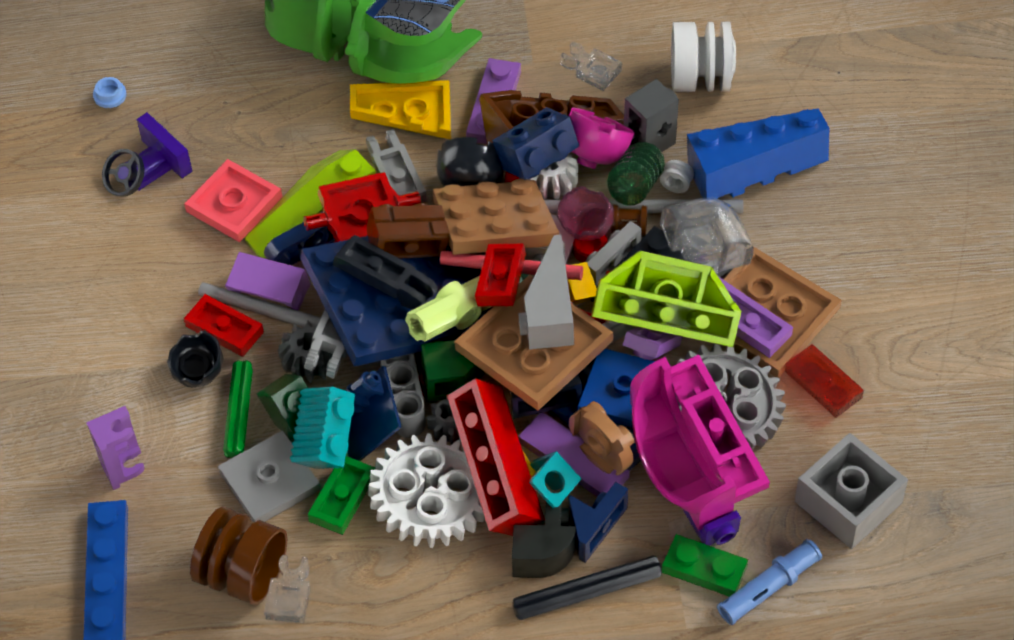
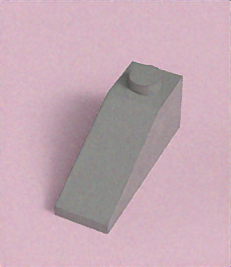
(548, 303)

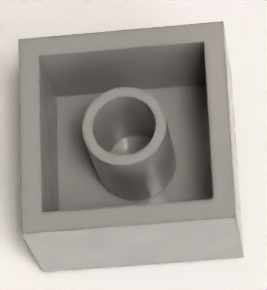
(850, 490)

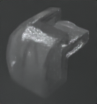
(707, 232)

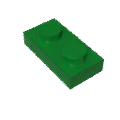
(341, 496)
(704, 565)

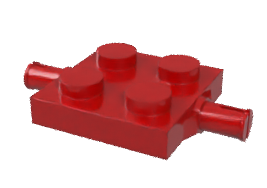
(349, 204)

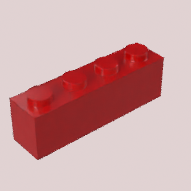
(494, 456)

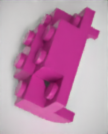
(693, 446)

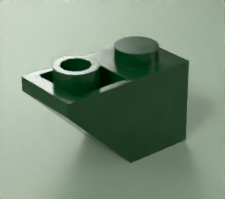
(445, 369)
(282, 402)

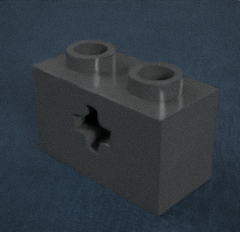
(652, 115)

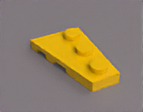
(408, 106)

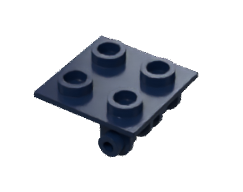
(374, 413)

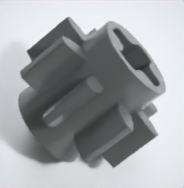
(443, 422)

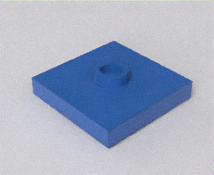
(611, 382)

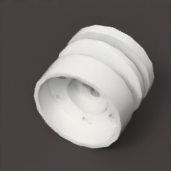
(702, 56)

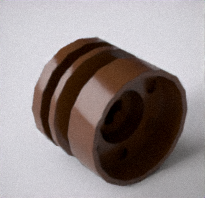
(238, 555)

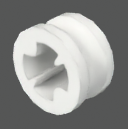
(677, 176)

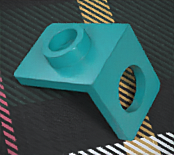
(557, 475)

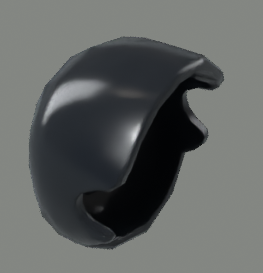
(195, 359)

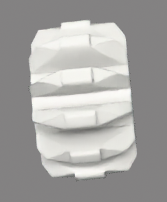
(558, 178)

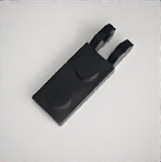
(385, 272)

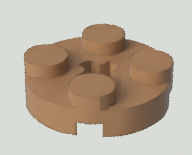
(603, 441)

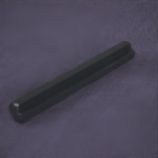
(586, 587)

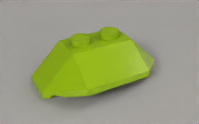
(668, 298)

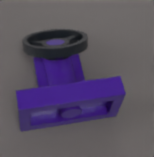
(161, 156)

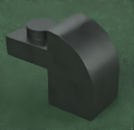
(542, 549)

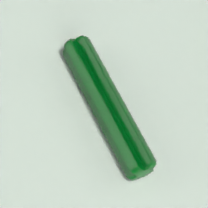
(238, 408)

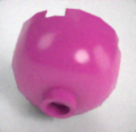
(598, 138)

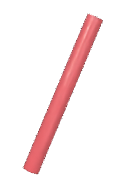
(476, 261)

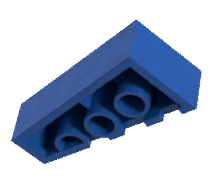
(756, 151)

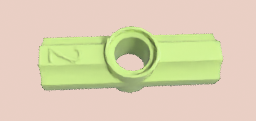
(451, 307)

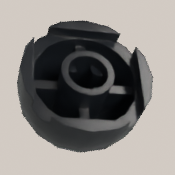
(468, 163)

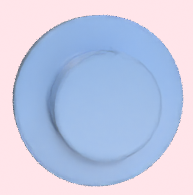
(109, 92)

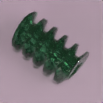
(635, 173)

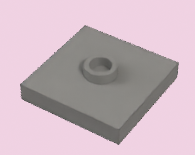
(267, 479)

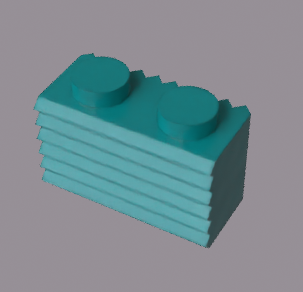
(322, 427)

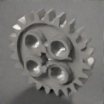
(756, 403)

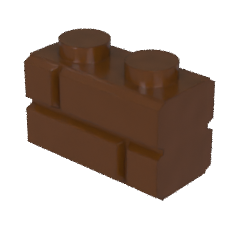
(408, 230)

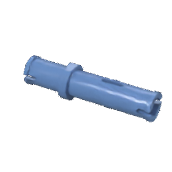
(782, 572)

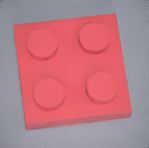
(233, 200)

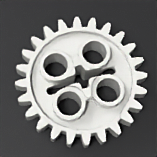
(405, 470)

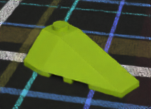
(303, 197)

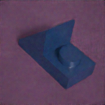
(597, 521)

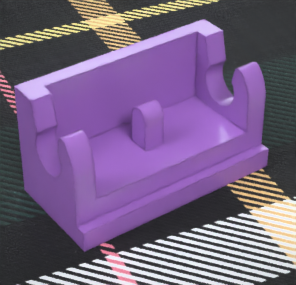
(268, 280)
(115, 445)

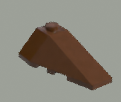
(508, 108)

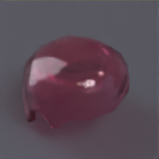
(585, 214)

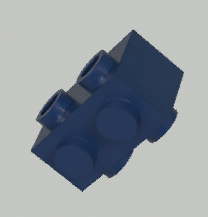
(536, 143)

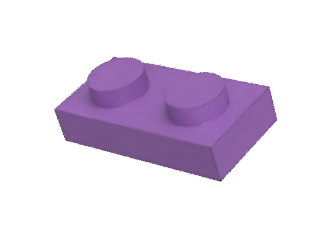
(650, 343)

